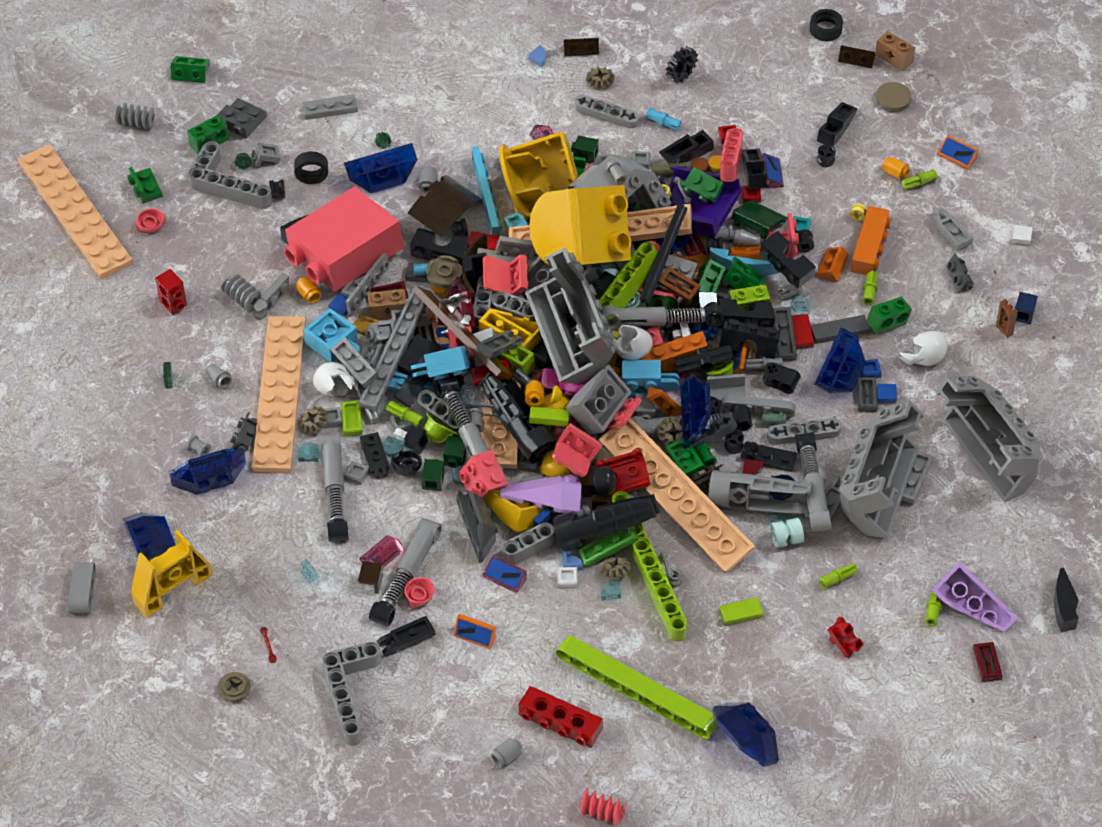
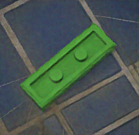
(607, 546)

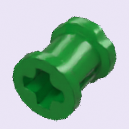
(705, 455)

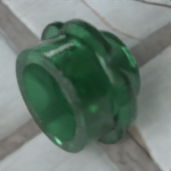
(383, 140)
(243, 161)

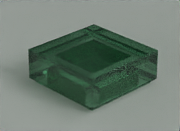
(168, 375)

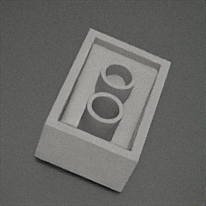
(598, 401)

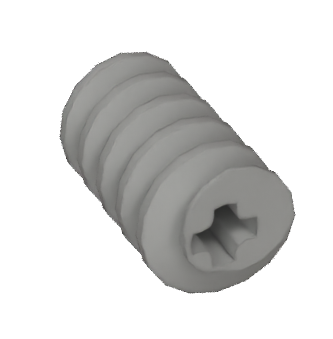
(135, 117)
(241, 292)

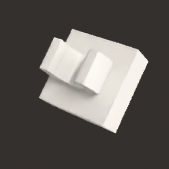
(684, 331)

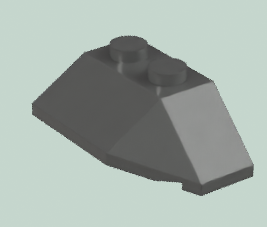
(477, 522)

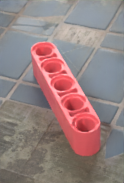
(731, 155)

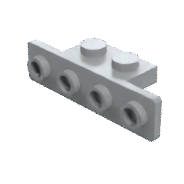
(509, 248)
(361, 286)

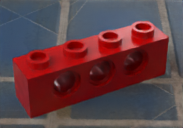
(553, 708)

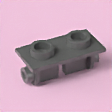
(958, 273)
(246, 426)

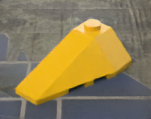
(512, 513)

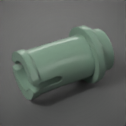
(773, 419)

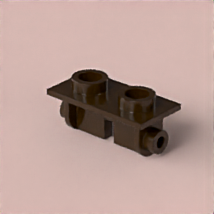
(581, 46)
(856, 56)
(700, 480)

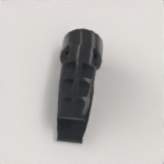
(514, 413)
(604, 520)

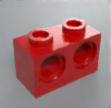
(171, 291)

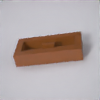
(692, 293)
(1006, 317)

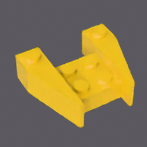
(167, 572)

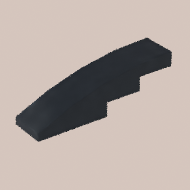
(414, 385)

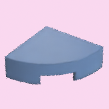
(538, 56)
(571, 560)

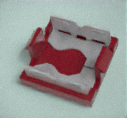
(462, 308)

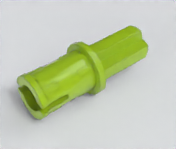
(919, 179)
(870, 288)
(404, 413)
(837, 576)
(934, 607)

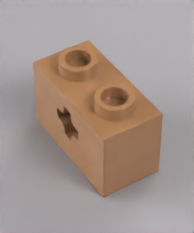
(895, 51)
(384, 301)

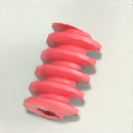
(602, 808)

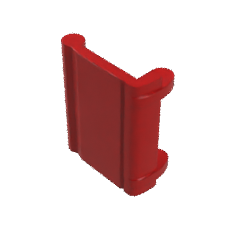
(629, 470)

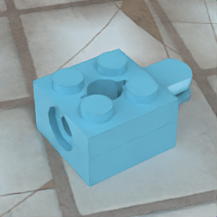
(334, 328)
(443, 362)
(642, 374)

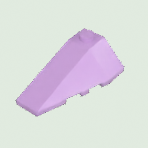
(555, 491)
(968, 595)

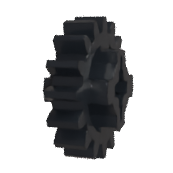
(681, 64)

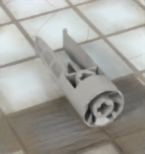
(755, 496)

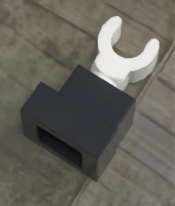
(414, 439)

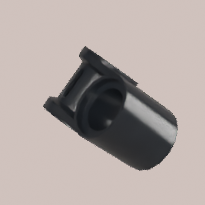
(783, 378)

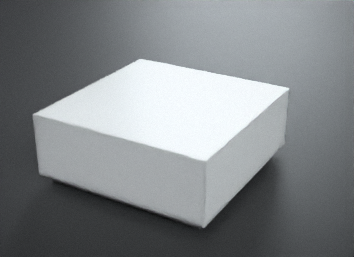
(1022, 234)
(567, 577)

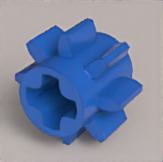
(707, 330)

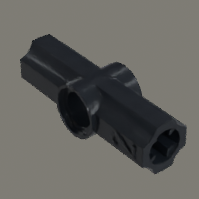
(704, 360)

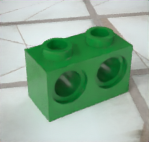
(210, 130)
(709, 276)
(889, 315)

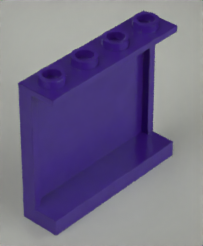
(709, 216)

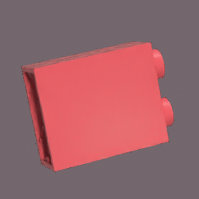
(343, 239)

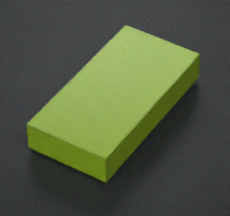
(549, 416)
(351, 418)
(741, 611)

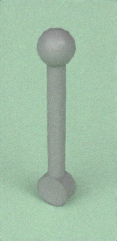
(687, 200)
(663, 555)

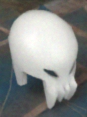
(633, 342)
(929, 349)
(333, 380)

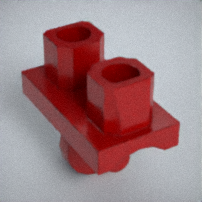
(843, 636)

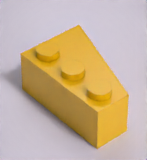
(505, 321)

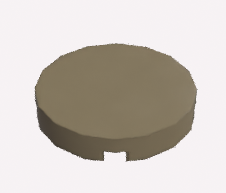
(893, 96)
(443, 271)

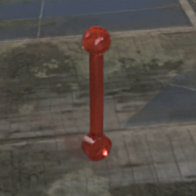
(272, 658)

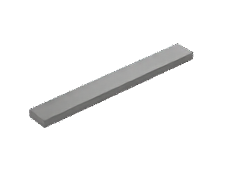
(393, 351)

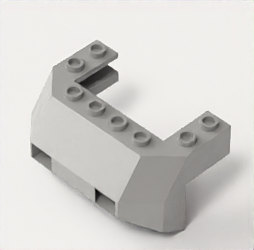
(639, 181)
(578, 350)
(991, 434)
(880, 469)

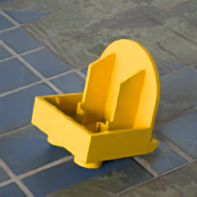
(537, 169)
(583, 221)

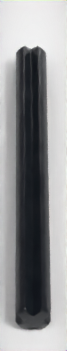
(663, 254)

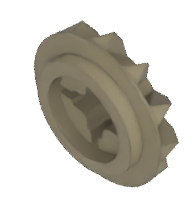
(594, 80)
(320, 420)
(666, 425)
(621, 568)
(237, 679)

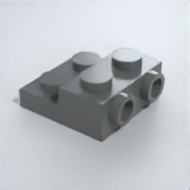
(242, 117)

